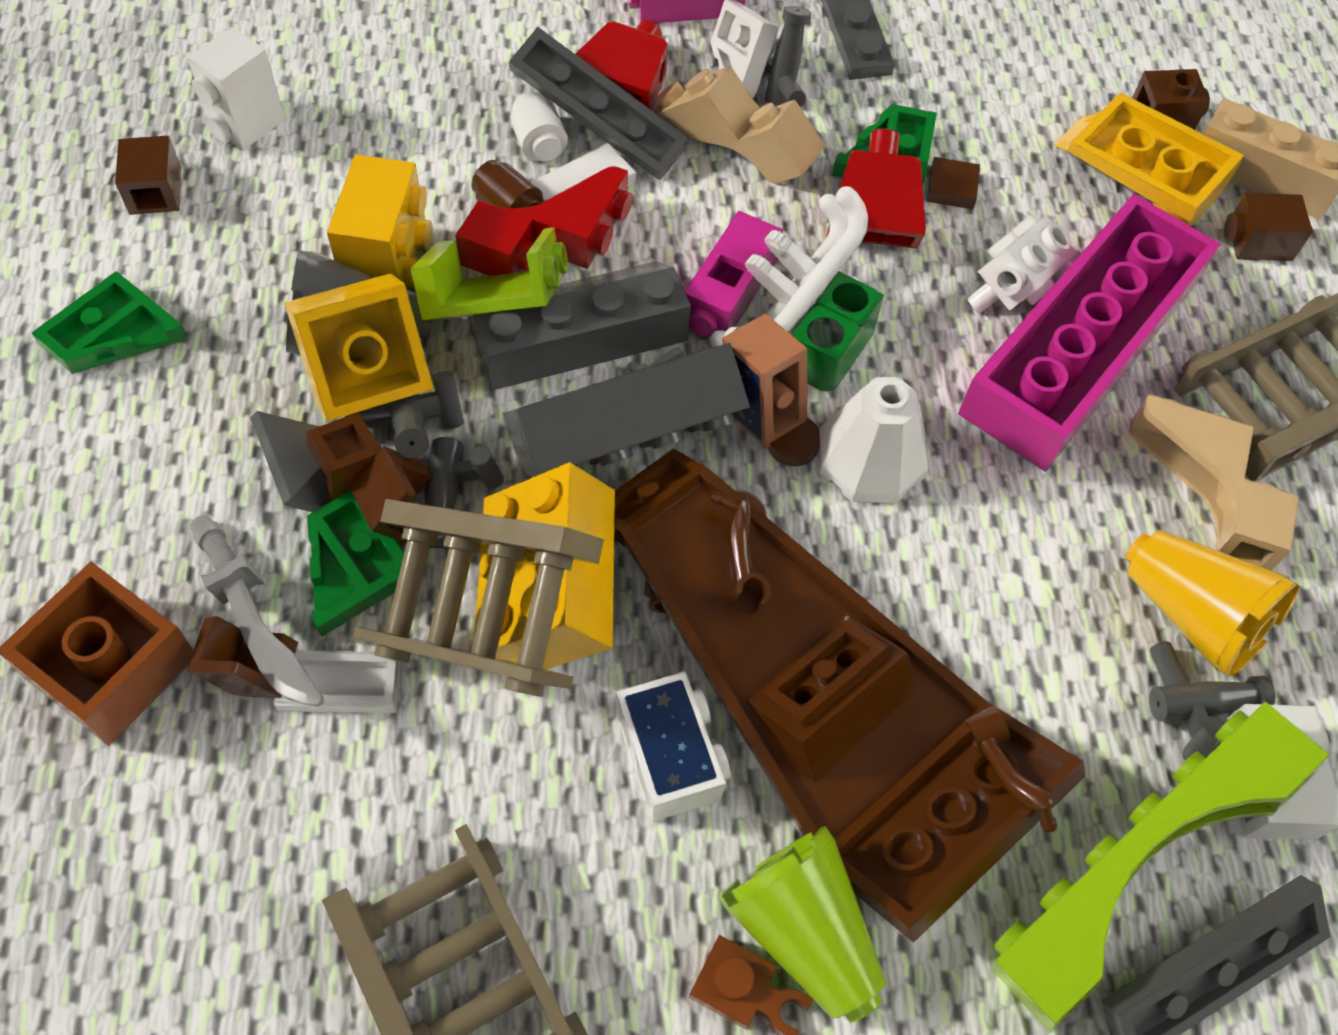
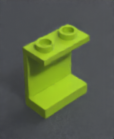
(445, 292)

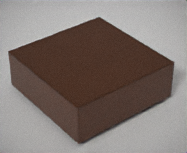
(953, 183)

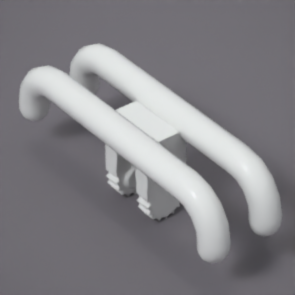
(812, 275)

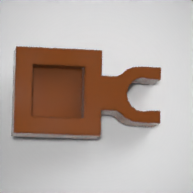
(737, 986)

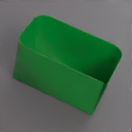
(829, 365)

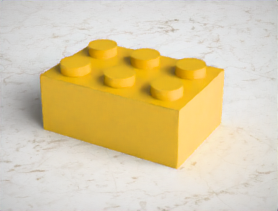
(585, 599)

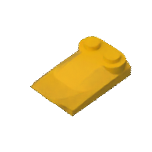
(1154, 156)

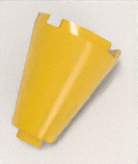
(1211, 596)

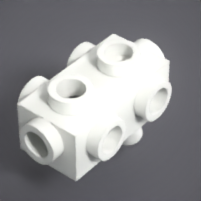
(1024, 264)

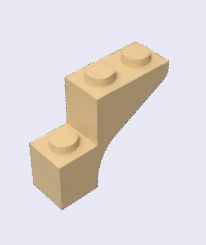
(723, 113)
(1212, 459)

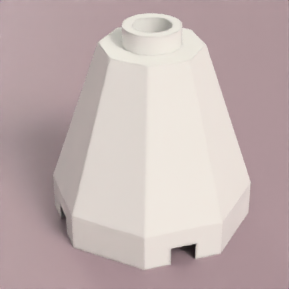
(875, 443)

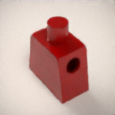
(630, 58)
(890, 190)

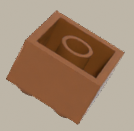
(98, 652)

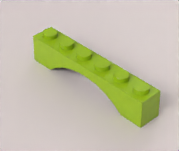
(1247, 775)

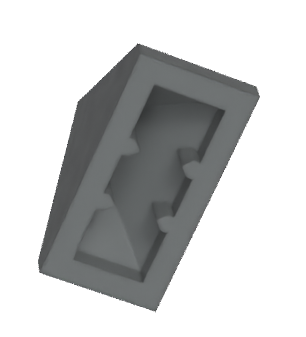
(291, 463)

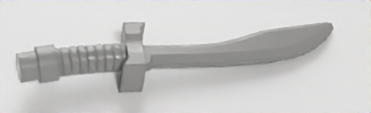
(231, 584)

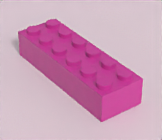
(1087, 331)

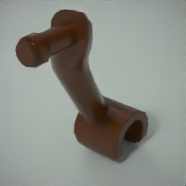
(741, 551)
(989, 731)

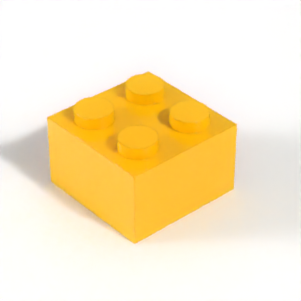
(380, 218)
(359, 346)

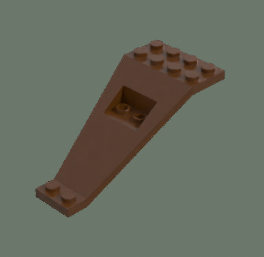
(878, 742)

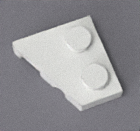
(743, 42)

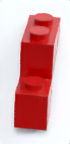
(498, 238)

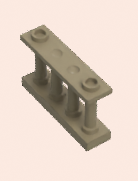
(1308, 427)
(508, 541)
(391, 983)

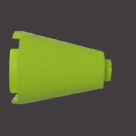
(812, 924)

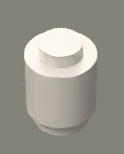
(538, 127)

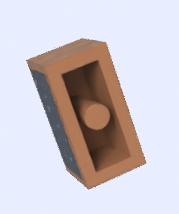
(773, 378)

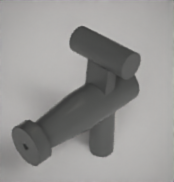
(785, 63)
(409, 414)
(449, 470)
(1200, 700)

